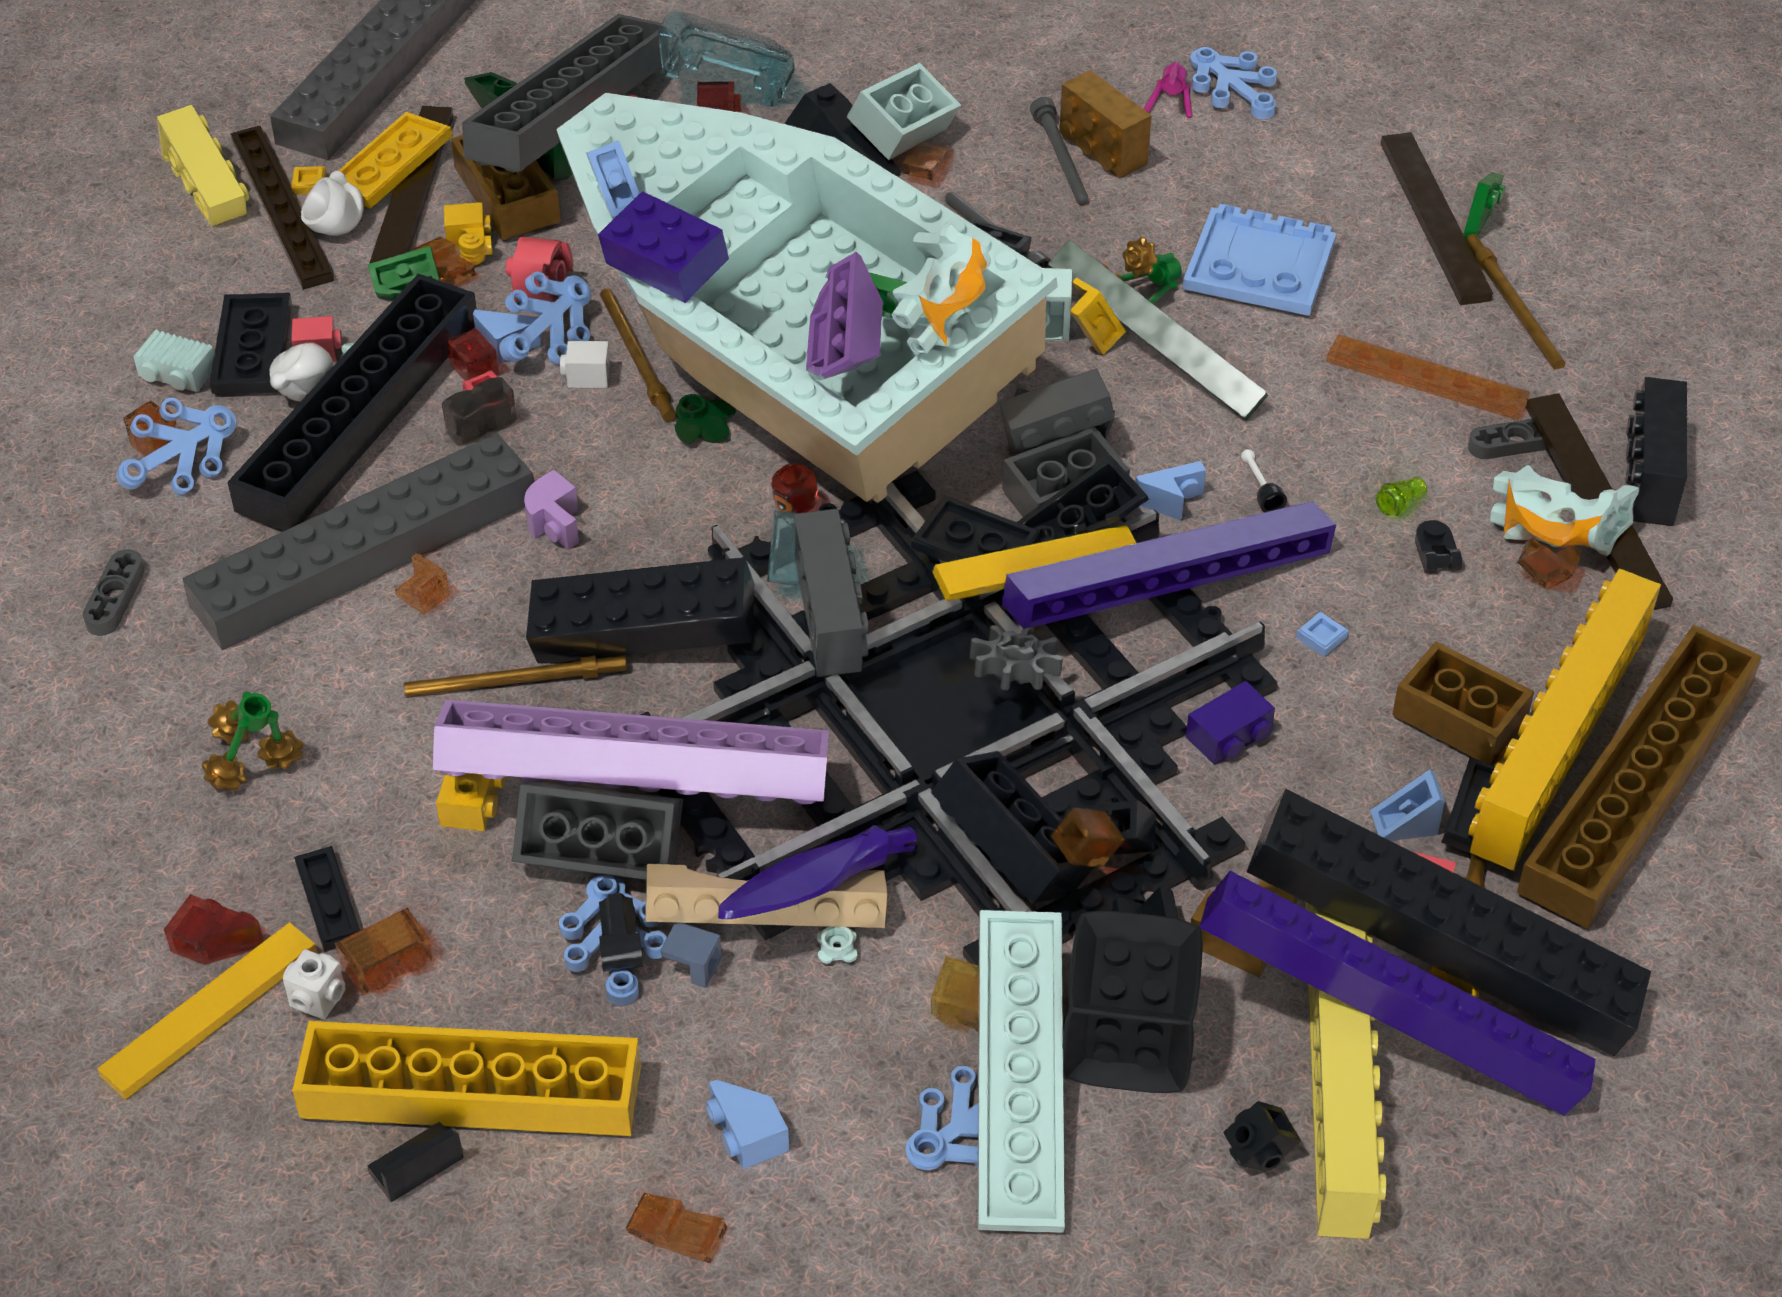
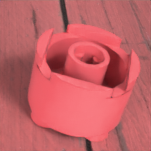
(539, 255)

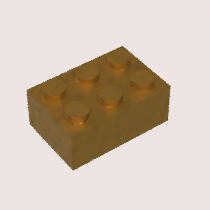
(1105, 124)
(1462, 702)

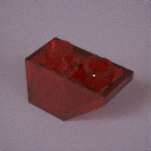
(210, 932)

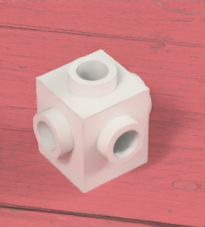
(314, 983)

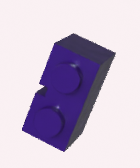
(1230, 722)

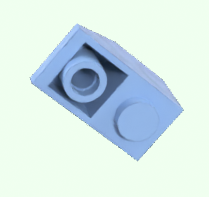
(750, 1123)

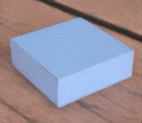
(1322, 634)

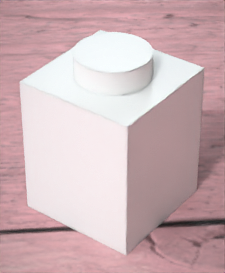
(586, 364)

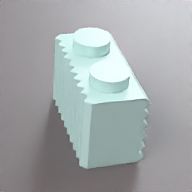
(174, 361)

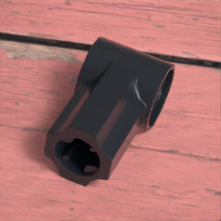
(619, 940)

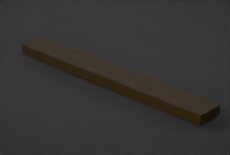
(409, 198)
(282, 207)
(1436, 219)
(1588, 481)

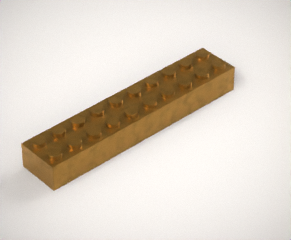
(1638, 776)

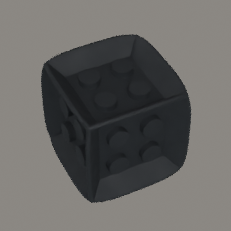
(1132, 1001)

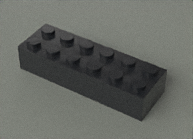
(641, 610)

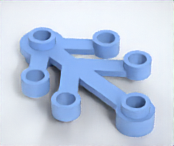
(1207, 60)
(550, 316)
(181, 443)
(616, 994)
(963, 1124)

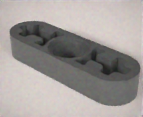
(1493, 440)
(111, 579)

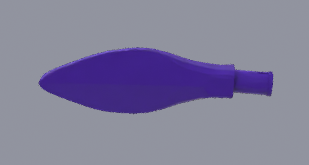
(815, 872)

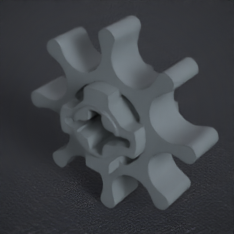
(1016, 657)

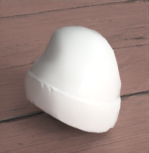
(333, 206)
(299, 370)

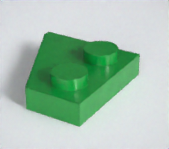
(1487, 194)
(395, 273)

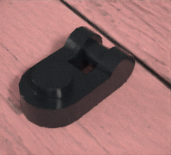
(1437, 547)

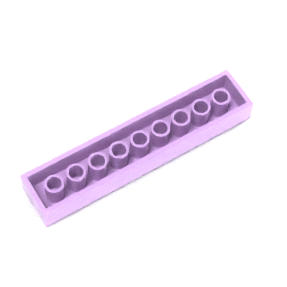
(630, 751)

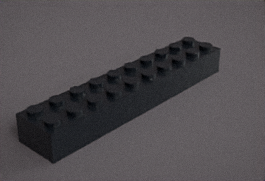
(352, 404)
(1450, 922)

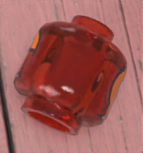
(794, 488)

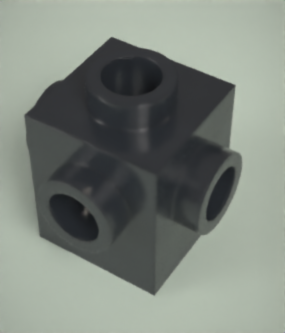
(1261, 1137)

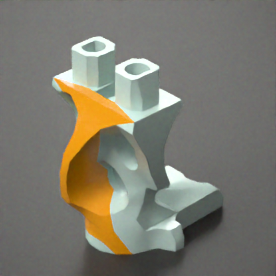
(928, 299)
(1532, 516)

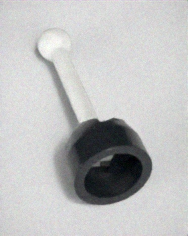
(1269, 495)

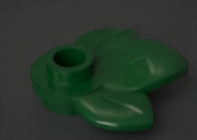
(702, 419)

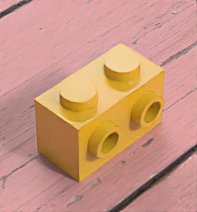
(468, 801)

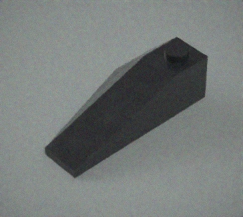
(826, 113)
(1088, 503)

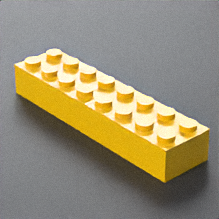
(468, 1078)

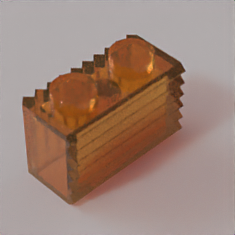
(384, 951)

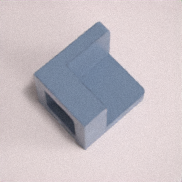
(694, 948)

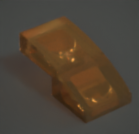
(927, 160)
(450, 266)
(671, 1227)

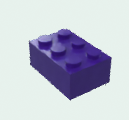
(663, 246)

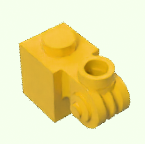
(467, 229)

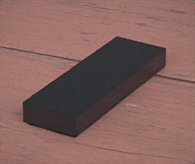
(327, 896)

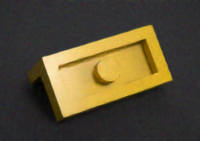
(1096, 317)

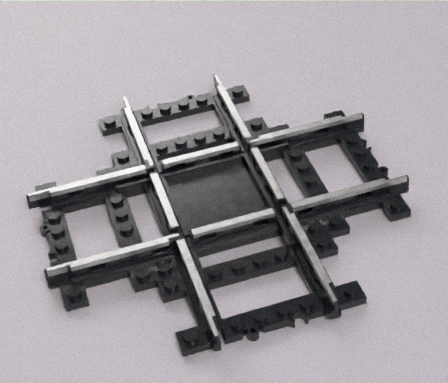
(928, 708)

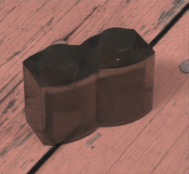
(478, 411)

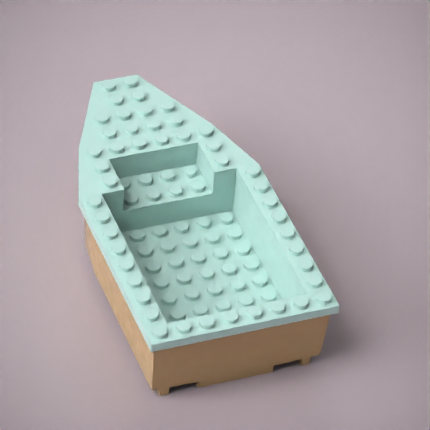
(787, 214)

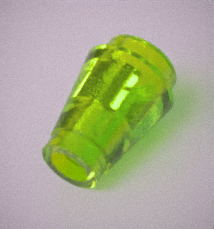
(1400, 495)

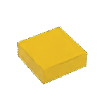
(305, 178)

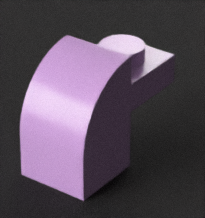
(550, 509)

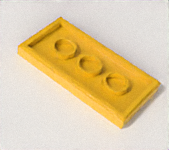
(394, 155)

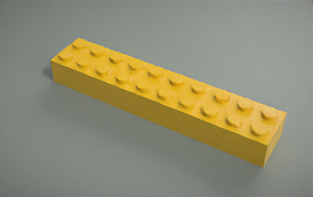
(1562, 719)

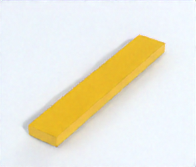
(988, 571)
(204, 1012)

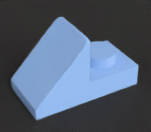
(613, 177)
(1170, 486)

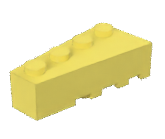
(200, 164)

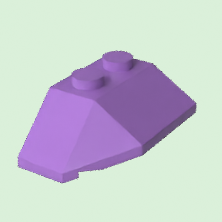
(844, 320)

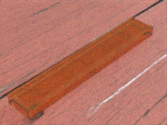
(1428, 377)

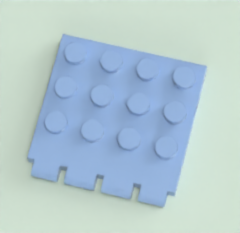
(1260, 259)

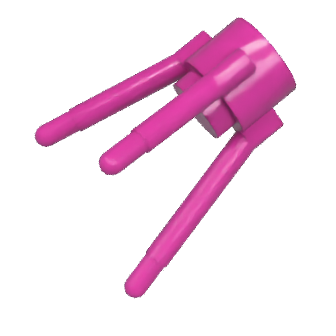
(1172, 83)

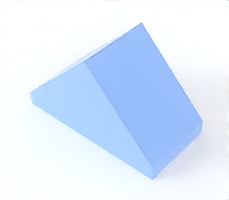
(498, 325)
(1411, 811)

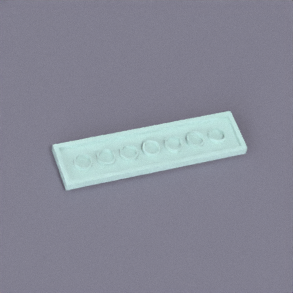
(1020, 1072)

